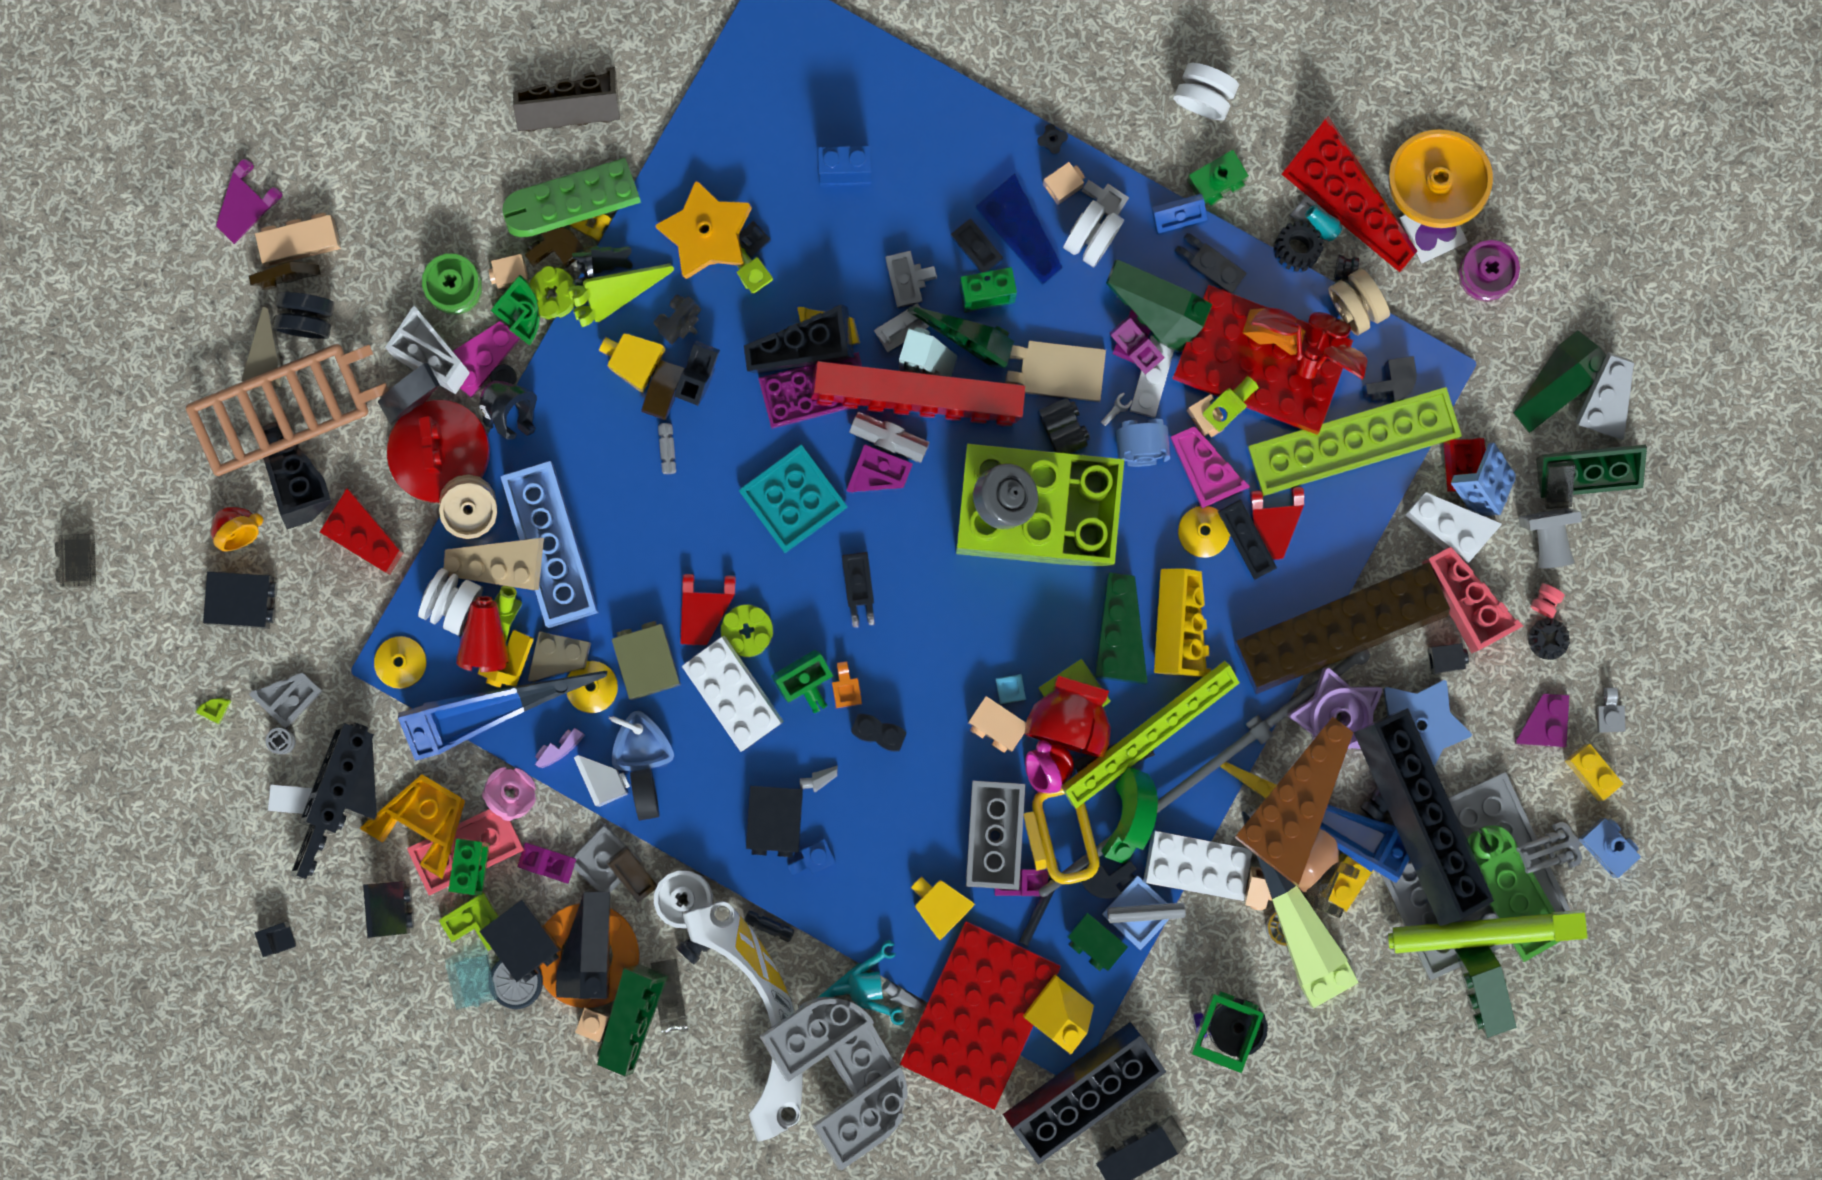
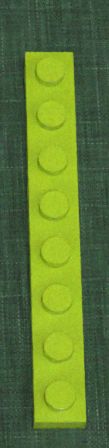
(1150, 734)

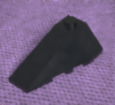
(295, 482)
(586, 956)

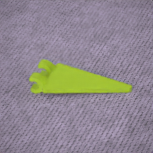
(613, 291)

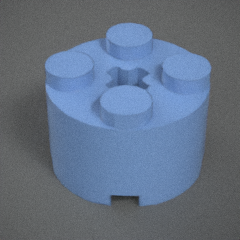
(1143, 442)

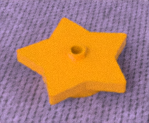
(717, 245)

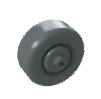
(1005, 496)

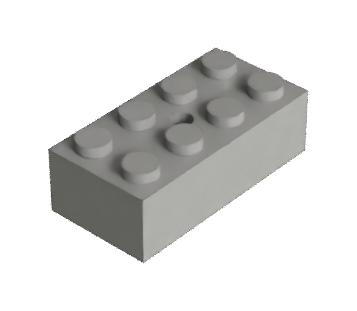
(1000, 809)

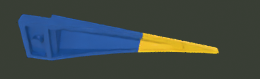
(1362, 839)

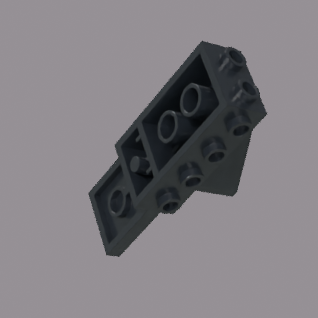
(352, 793)

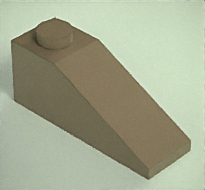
(264, 350)

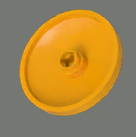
(1440, 178)

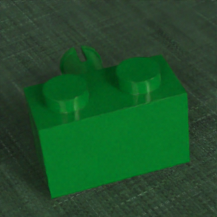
(1218, 178)
(803, 678)

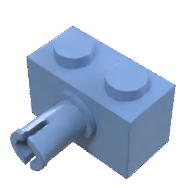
(1610, 847)

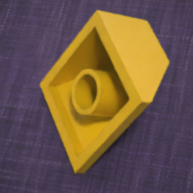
(1061, 1014)

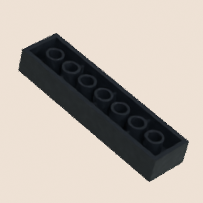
(1424, 817)

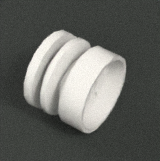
(446, 600)

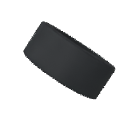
(644, 794)

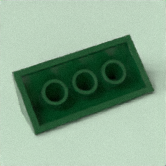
(1600, 469)

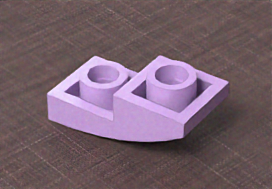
(551, 754)

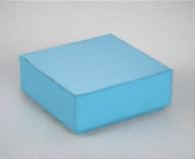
(1010, 689)

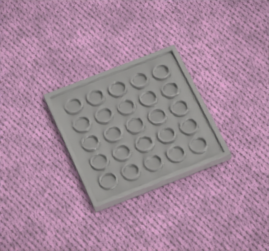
(1482, 805)

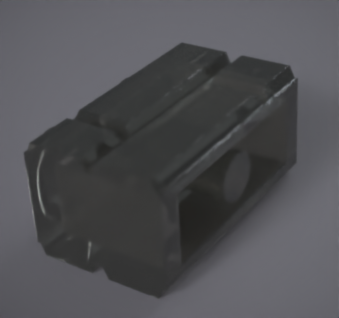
(76, 561)

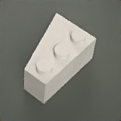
(419, 343)
(1452, 525)

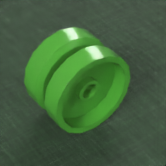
(449, 269)

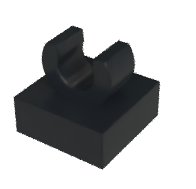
(753, 239)

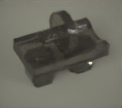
(681, 321)

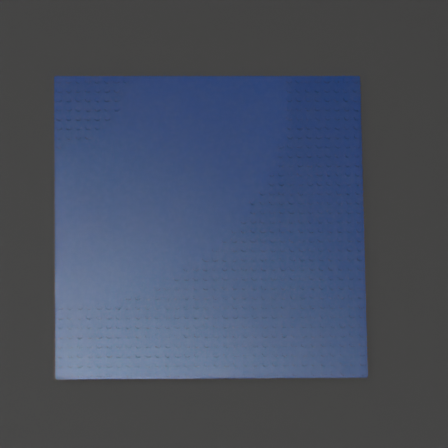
(944, 621)

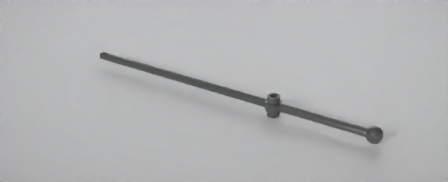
(1258, 730)

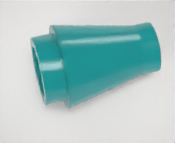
(1324, 223)

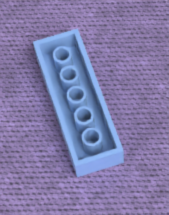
(542, 513)

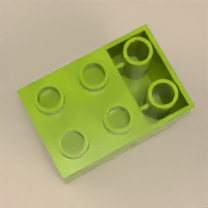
(1073, 515)

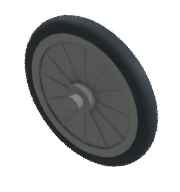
(512, 993)

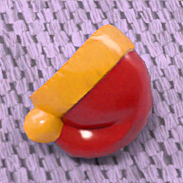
(234, 528)

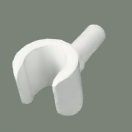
(1115, 410)

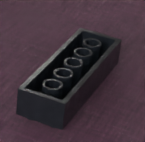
(1084, 1093)

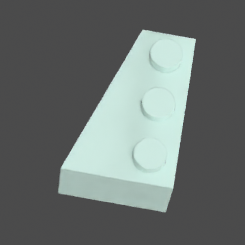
(926, 354)

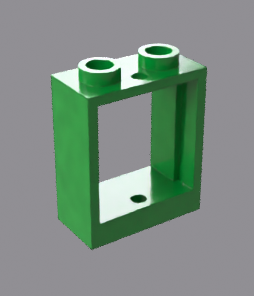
(983, 294)
(465, 871)
(1218, 1058)

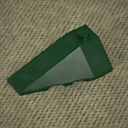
(1165, 308)
(982, 341)

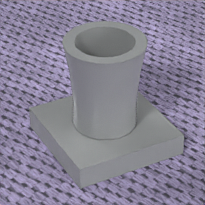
(1552, 535)

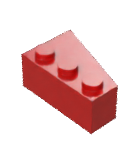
(361, 534)

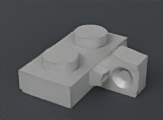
(908, 278)

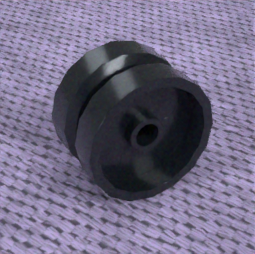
(303, 315)
(1222, 1032)

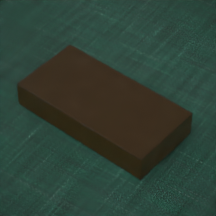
(631, 874)

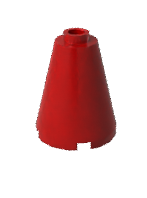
(483, 638)

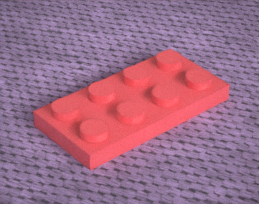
(481, 827)

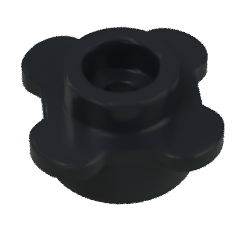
(1052, 146)

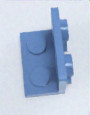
(1489, 487)

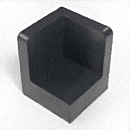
(275, 939)

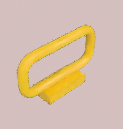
(1042, 846)

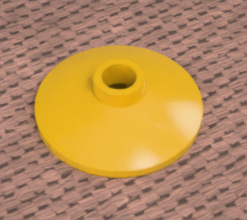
(1194, 541)
(413, 662)
(601, 697)

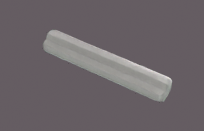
(1146, 912)

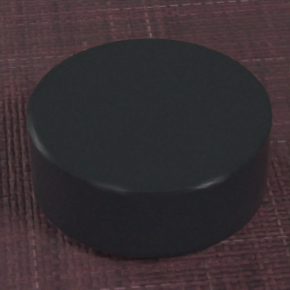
(504, 373)

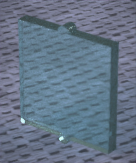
(471, 982)

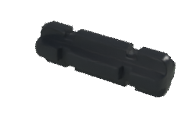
(769, 926)

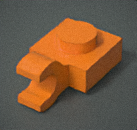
(846, 690)

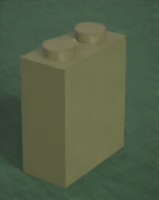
(645, 660)

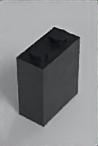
(239, 600)
(774, 820)
(521, 941)

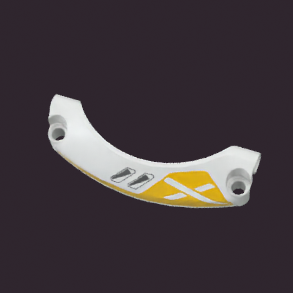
(743, 947)

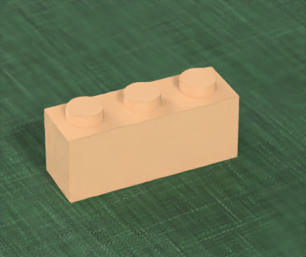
(297, 240)

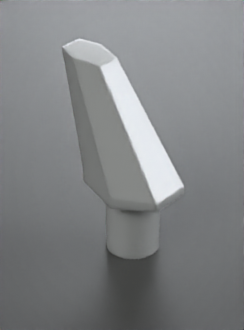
(819, 779)
(899, 995)

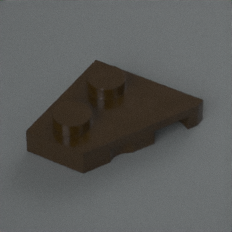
(283, 273)

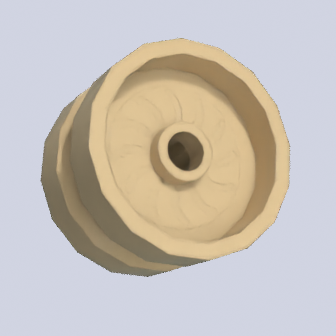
(1359, 301)
(467, 491)

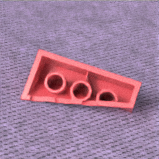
(1472, 605)

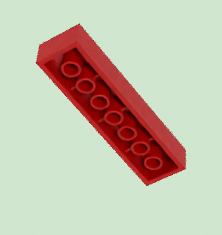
(917, 393)

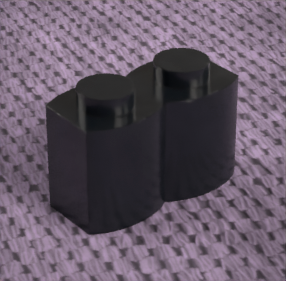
(1063, 428)
(871, 730)

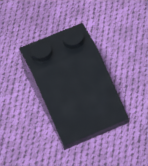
(387, 909)

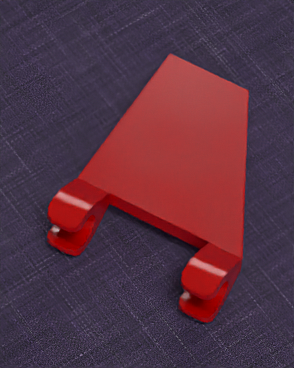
(1277, 523)
(703, 610)

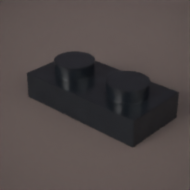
(976, 246)

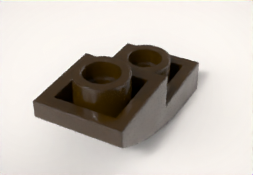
(662, 390)

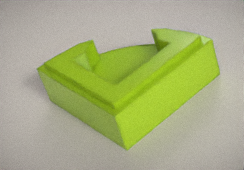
(214, 709)

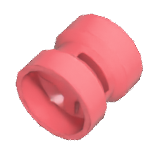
(1547, 600)

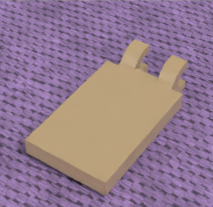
(1059, 370)

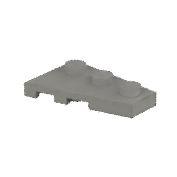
(1608, 398)

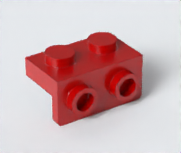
(1462, 457)

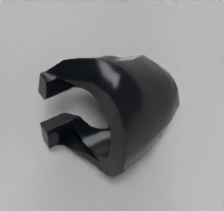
(497, 401)

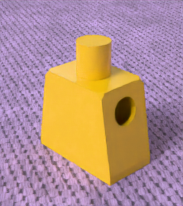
(633, 359)
(940, 906)

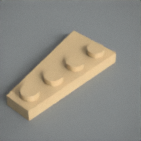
(499, 563)

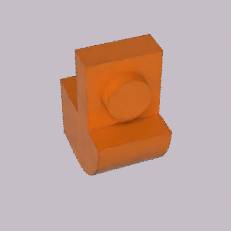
(1265, 336)

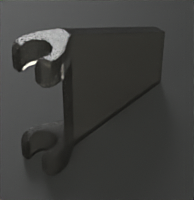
(1320, 892)

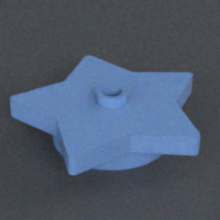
(1433, 708)

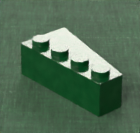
(630, 1018)

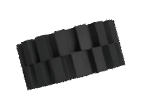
(1303, 234)

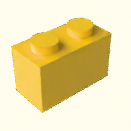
(1594, 772)

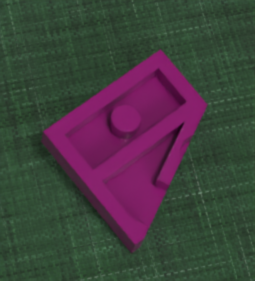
(878, 471)
(1547, 722)

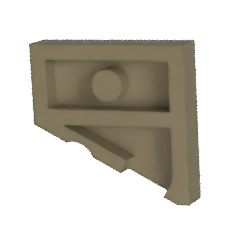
(557, 656)

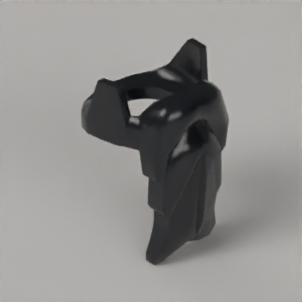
(595, 259)

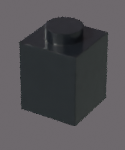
(1448, 658)

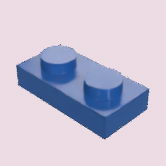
(1179, 213)

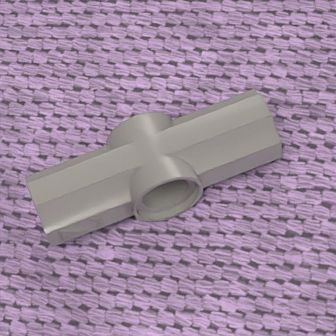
(889, 437)

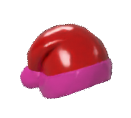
(1048, 767)

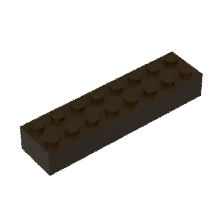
(1342, 628)

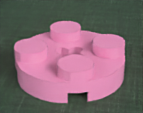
(505, 806)

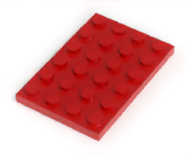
(1225, 356)
(976, 1014)

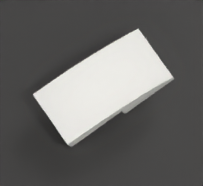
(288, 798)

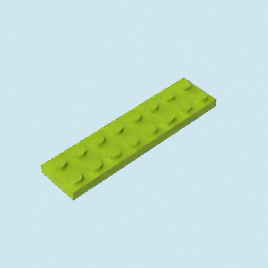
(1354, 441)

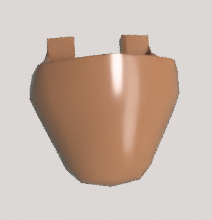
(1322, 857)

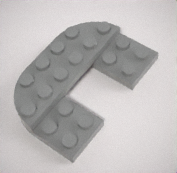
(863, 1062)

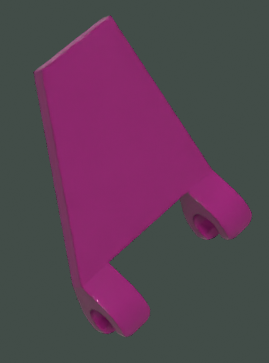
(242, 205)

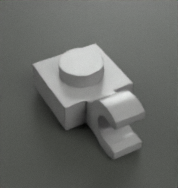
(1110, 198)
(1610, 716)

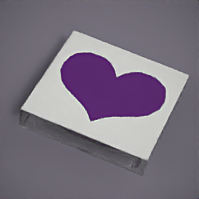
(1432, 241)

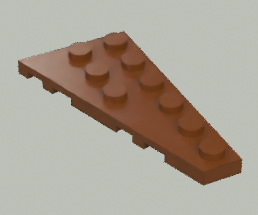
(1291, 815)

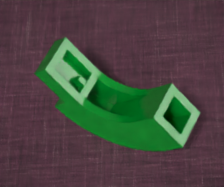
(1137, 818)

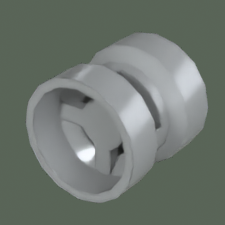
(285, 742)

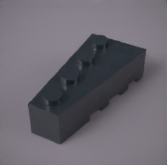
(820, 339)

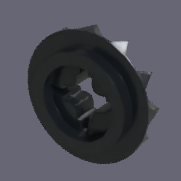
(1537, 639)

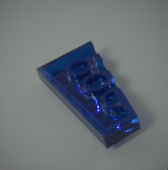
(1016, 223)

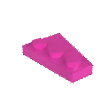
(483, 354)
(1206, 470)

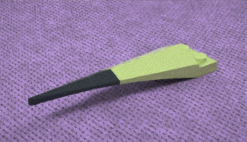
(1314, 953)

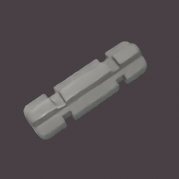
(667, 448)

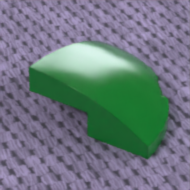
(519, 310)

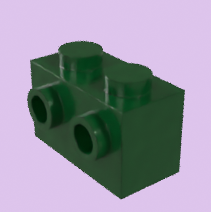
(1096, 942)

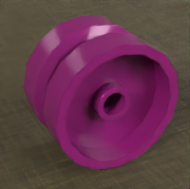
(1503, 266)

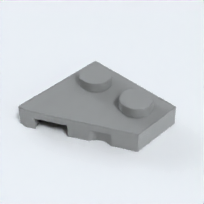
(287, 698)

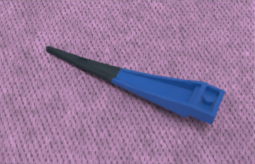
(451, 721)

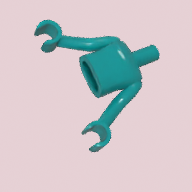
(868, 986)

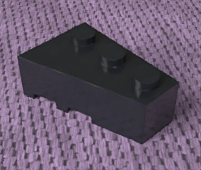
(1142, 1151)

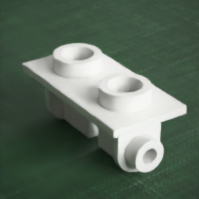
(895, 331)

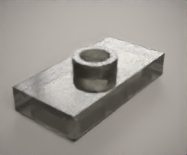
(1559, 484)

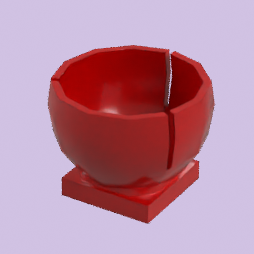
(1072, 718)

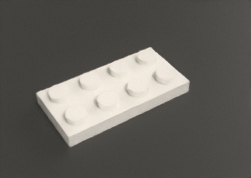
(732, 693)
(1197, 865)

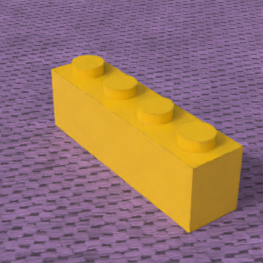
(1181, 625)

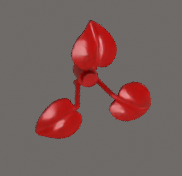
(1311, 359)

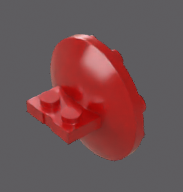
(436, 446)

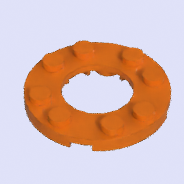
(623, 945)

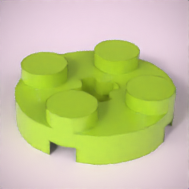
(548, 279)
(755, 618)

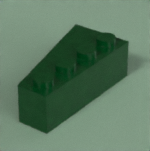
(1120, 637)

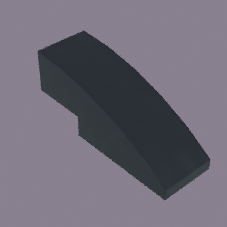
(409, 393)

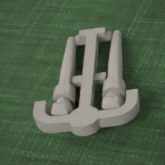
(1571, 842)

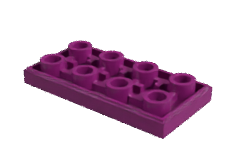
(789, 395)

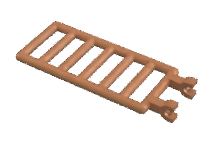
(264, 380)

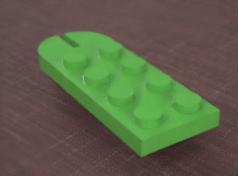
(570, 199)
(1511, 887)

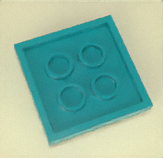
(793, 499)

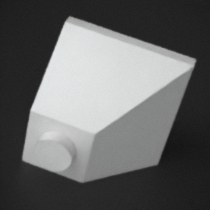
(602, 781)

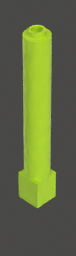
(1488, 932)

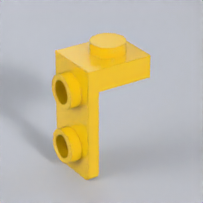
(518, 650)

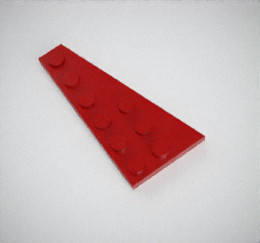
(1338, 183)

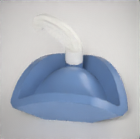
(640, 744)

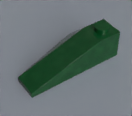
(1562, 379)

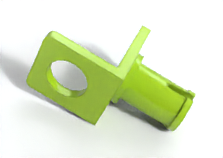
(753, 272)
(1232, 403)
(508, 607)

